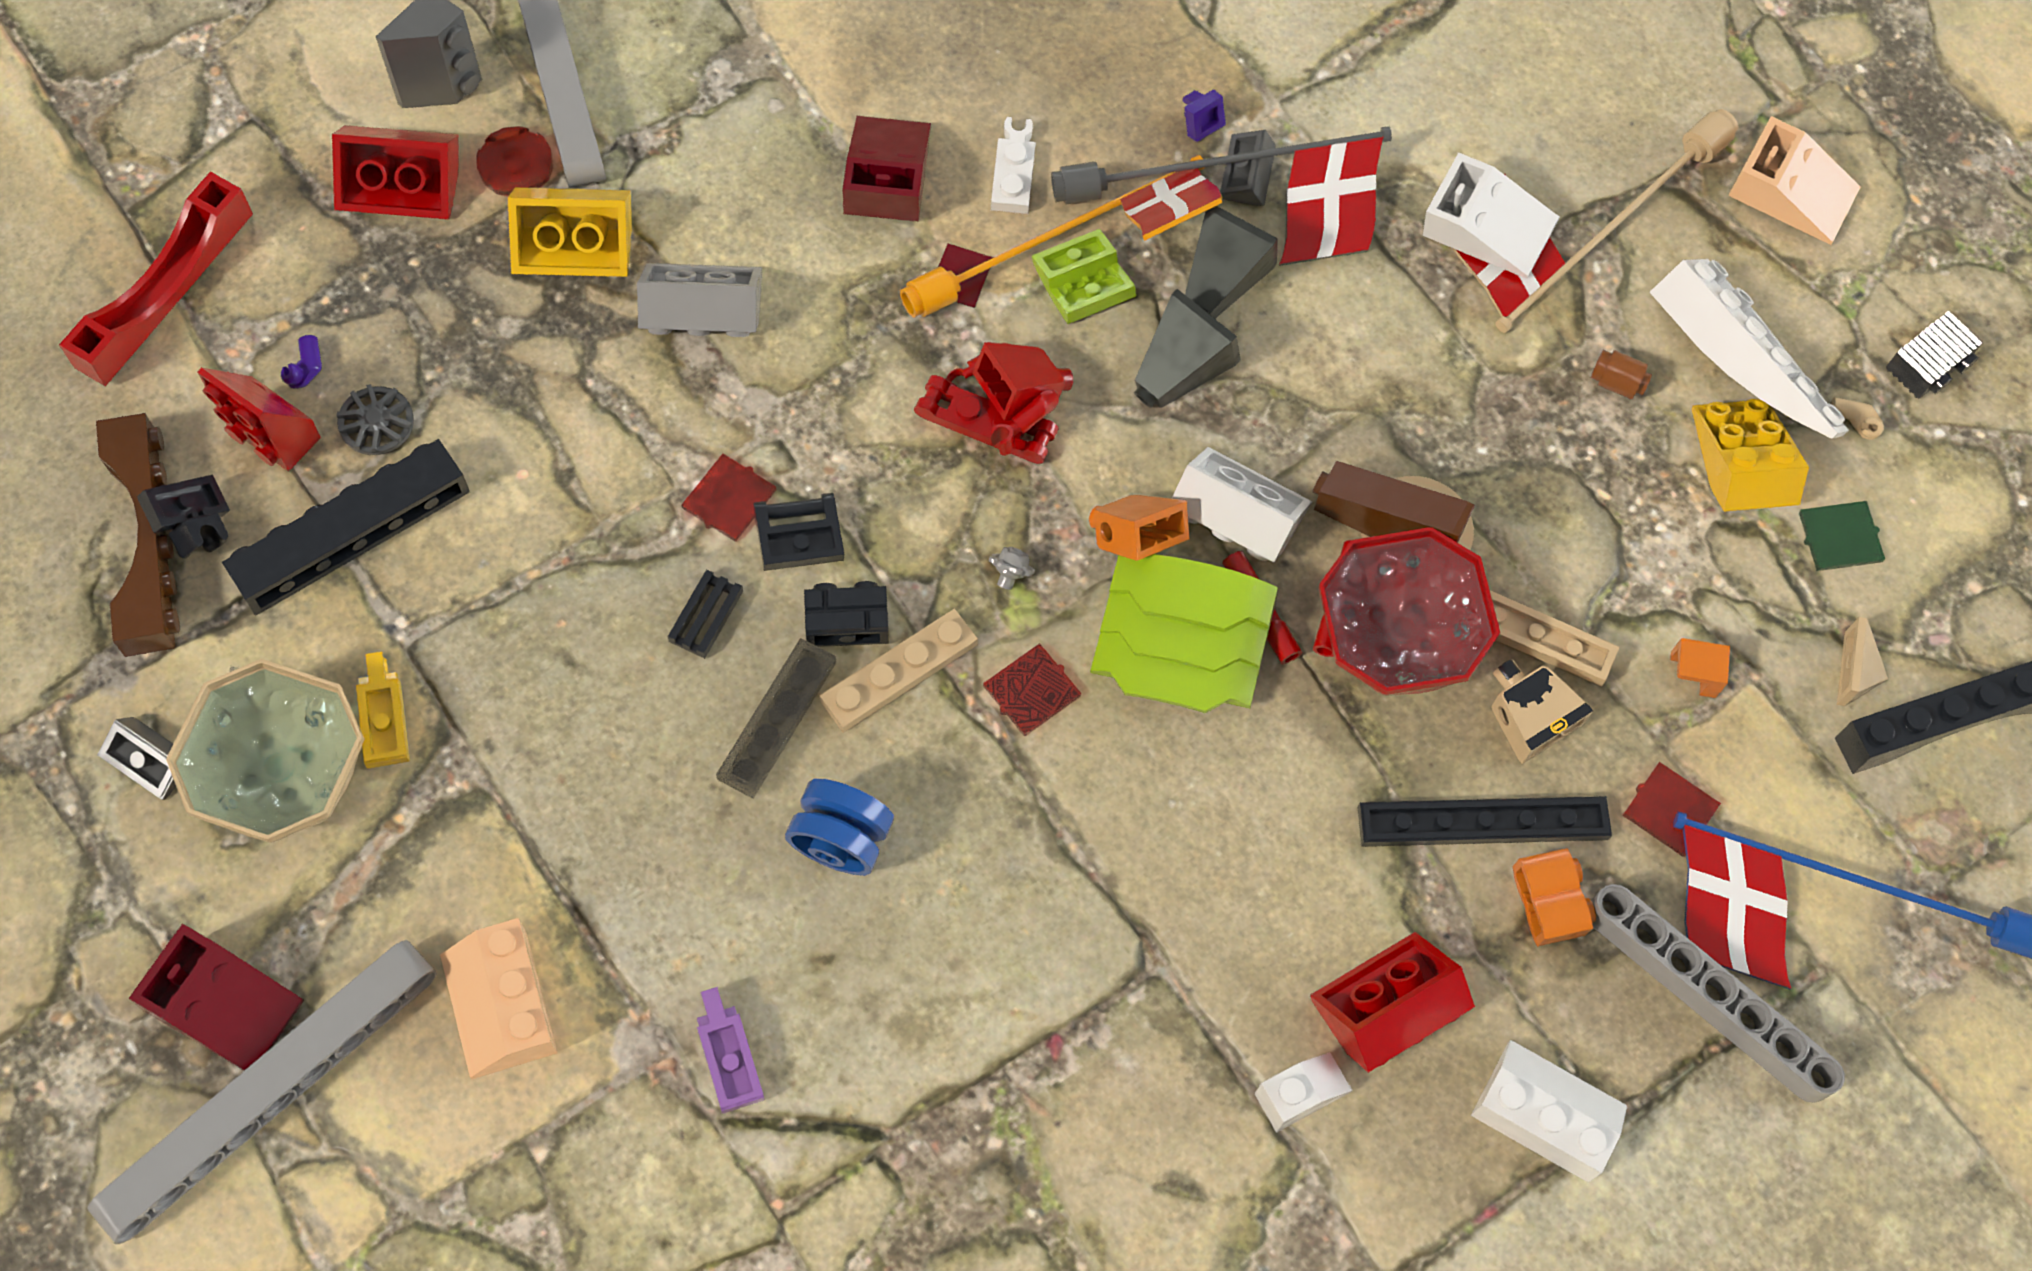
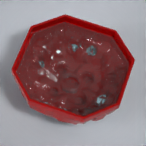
(1408, 611)

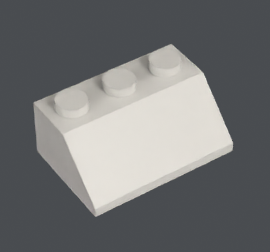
(1240, 504)
(1551, 1112)

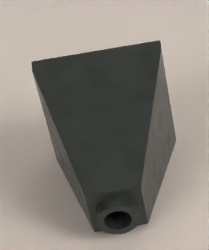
(1228, 260)
(1184, 353)

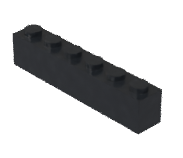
(346, 526)

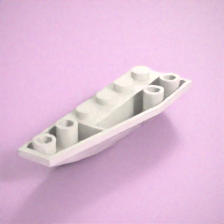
(1741, 344)

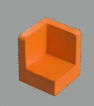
(1702, 663)

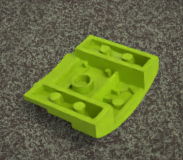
(1184, 632)

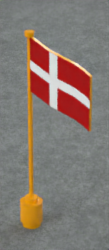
(1150, 207)

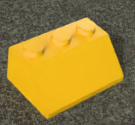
(570, 231)

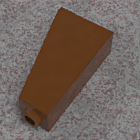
(1387, 505)

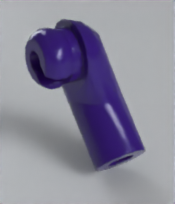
(308, 366)

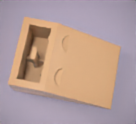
(1795, 182)

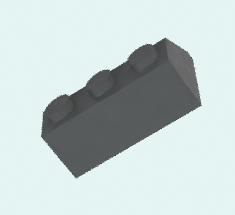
(429, 55)

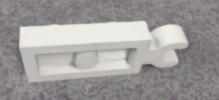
(1013, 169)

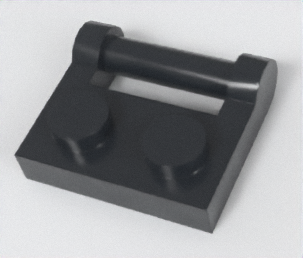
(799, 542)

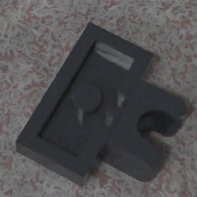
(190, 510)

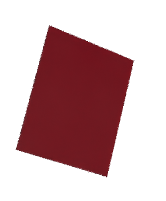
(960, 260)

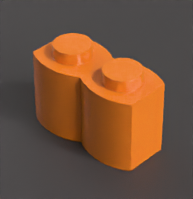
(1553, 896)

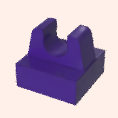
(1203, 113)

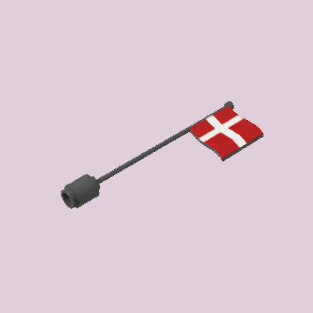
(1327, 192)

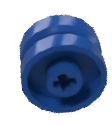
(839, 826)

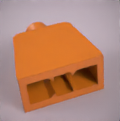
(1140, 525)

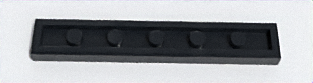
(1484, 821)

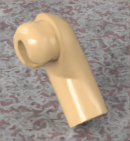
(1861, 416)

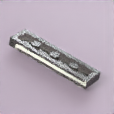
(776, 718)

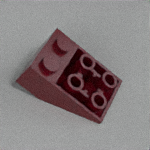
(886, 168)
(215, 998)

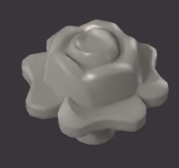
(1011, 565)

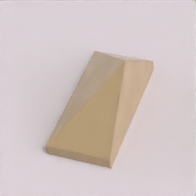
(1860, 663)

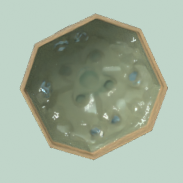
(266, 751)

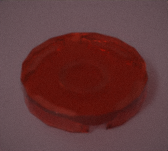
(514, 159)

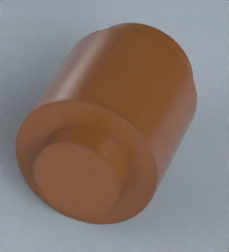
(1621, 374)

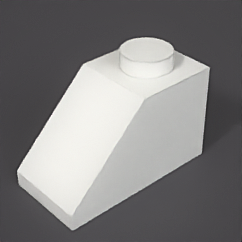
(1301, 1090)

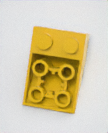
(1749, 455)

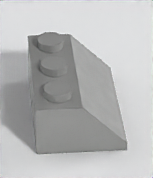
(699, 299)

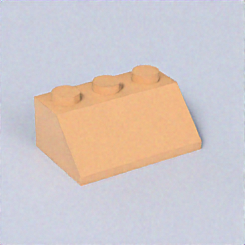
(497, 999)

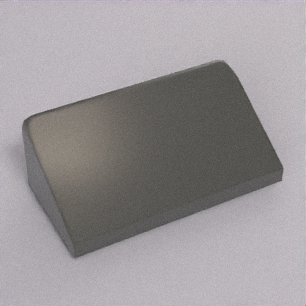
(1249, 179)
(139, 755)

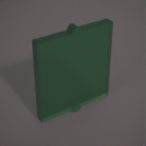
(1841, 536)

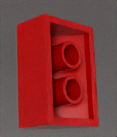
(394, 171)
(1393, 1001)

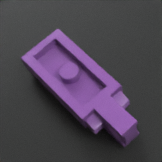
(728, 1054)

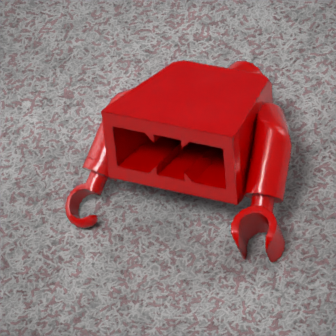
(1019, 384)

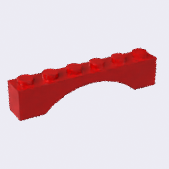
(112, 334)

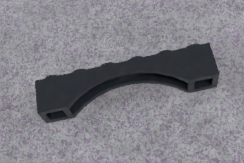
(1914, 724)

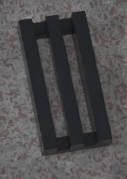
(720, 584)

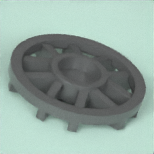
(375, 420)

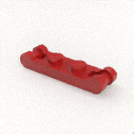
(977, 416)

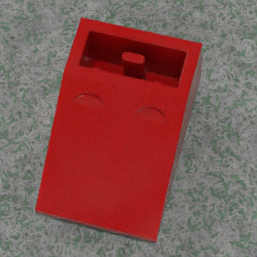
(260, 417)

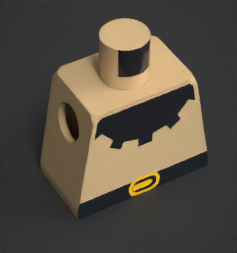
(1536, 709)

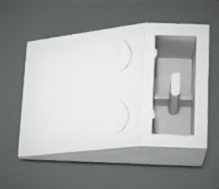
(1489, 217)

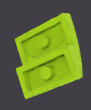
(1083, 276)

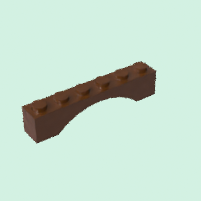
(143, 606)

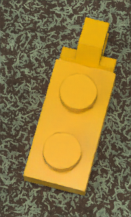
(381, 714)

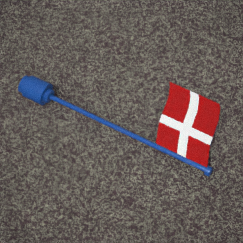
(1741, 903)

